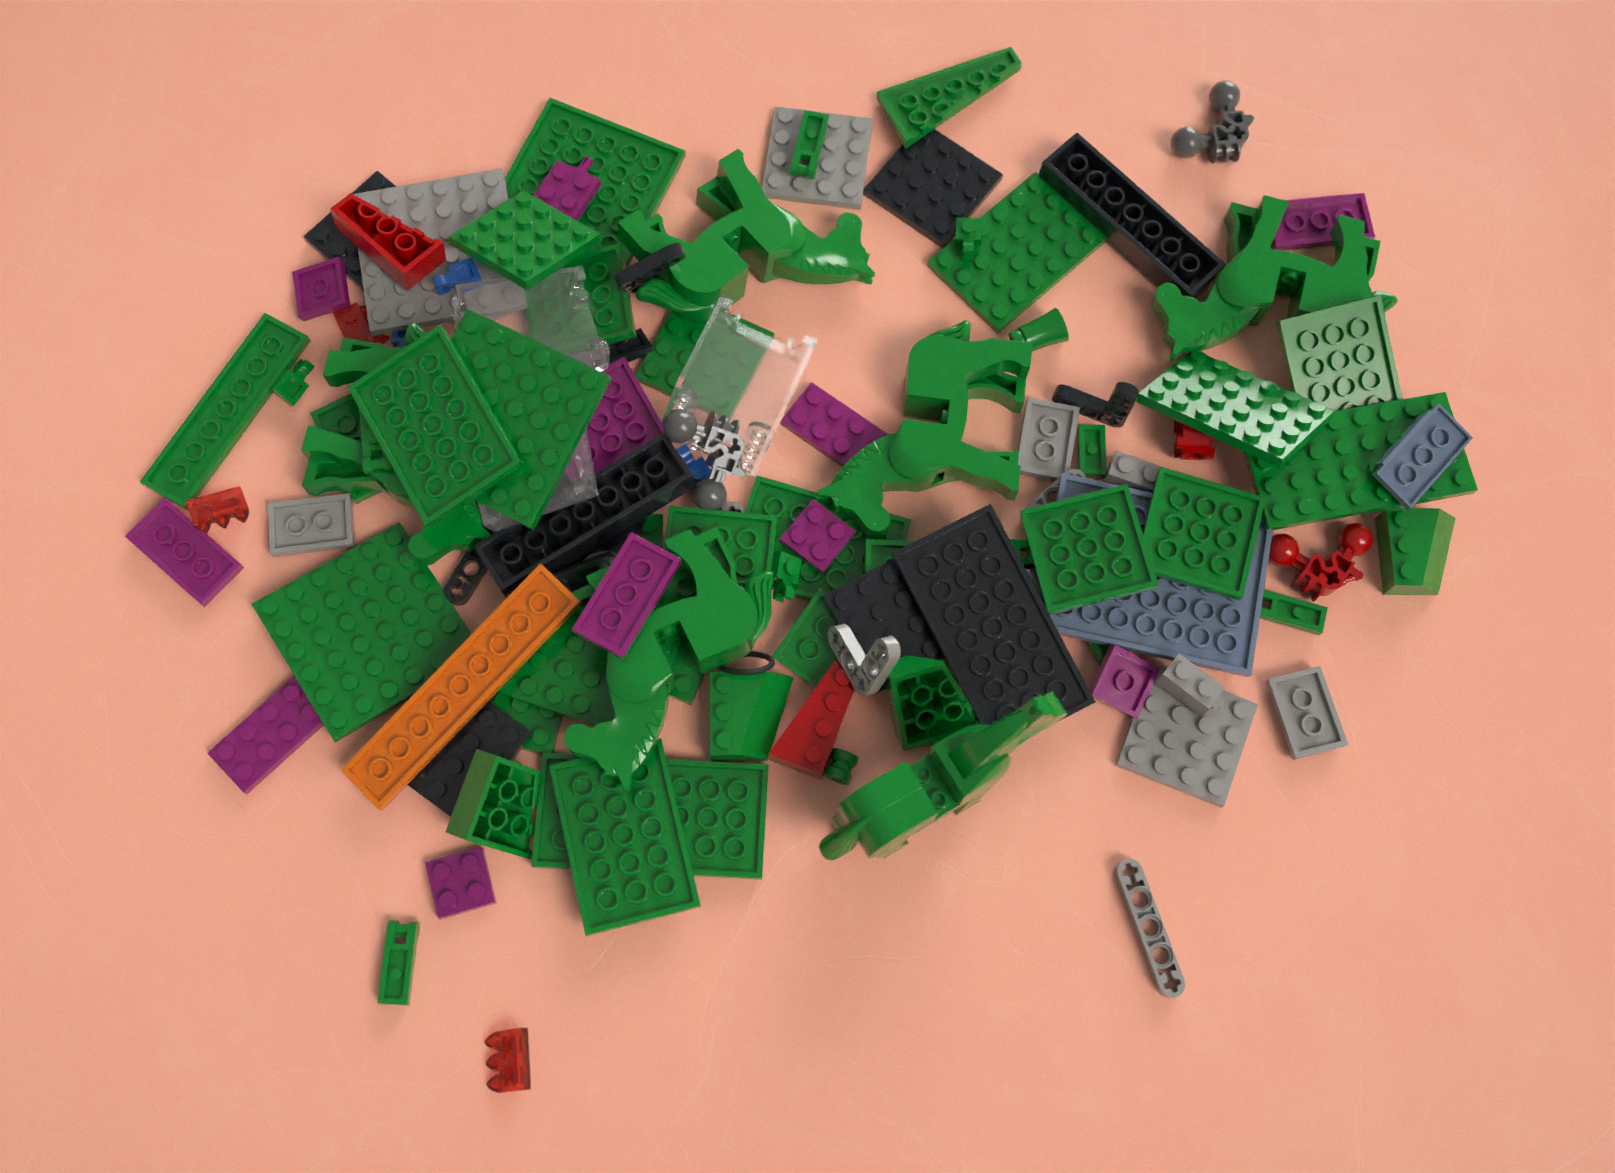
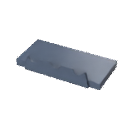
(1421, 455)

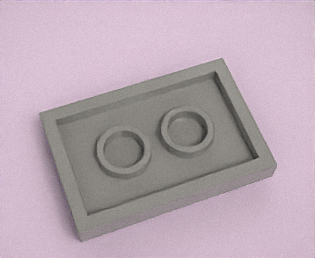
(1047, 439)
(311, 525)
(1306, 713)

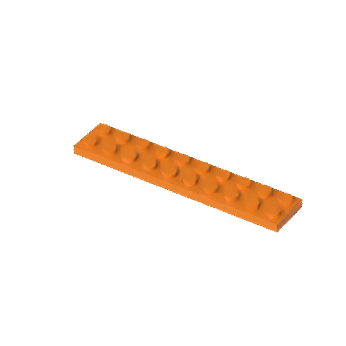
(460, 687)

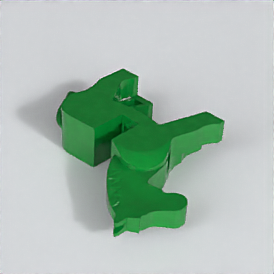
(746, 236)
(1258, 273)
(938, 383)
(337, 459)
(717, 627)
(945, 781)

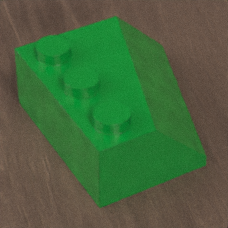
(1413, 549)
(925, 702)
(745, 714)
(496, 805)

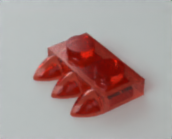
(355, 326)
(218, 509)
(510, 1061)

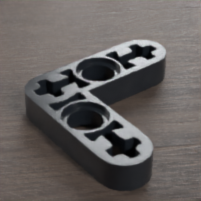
(635, 275)
(1110, 412)
(455, 583)

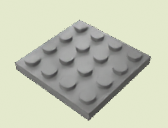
(840, 165)
(1188, 750)

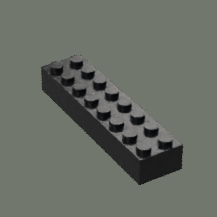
(1130, 218)
(626, 494)

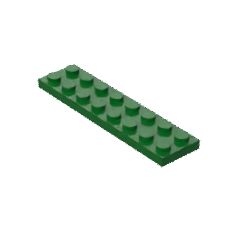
(225, 411)

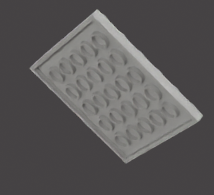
(437, 210)

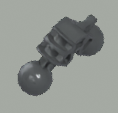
(1225, 137)
(681, 427)

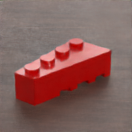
(392, 245)
(815, 728)

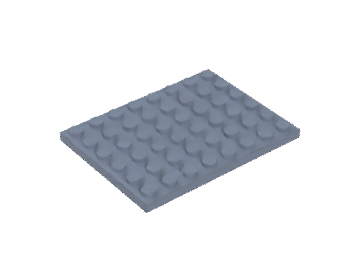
(1175, 617)

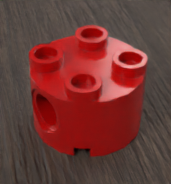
(1192, 443)

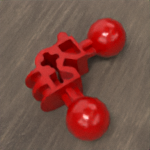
(1314, 571)

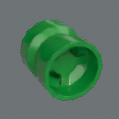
(840, 768)

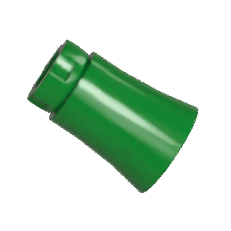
(1042, 331)

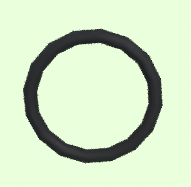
(751, 671)

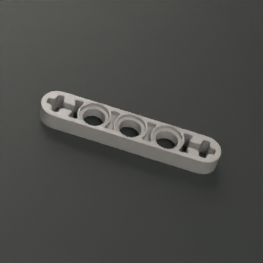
(1149, 943)

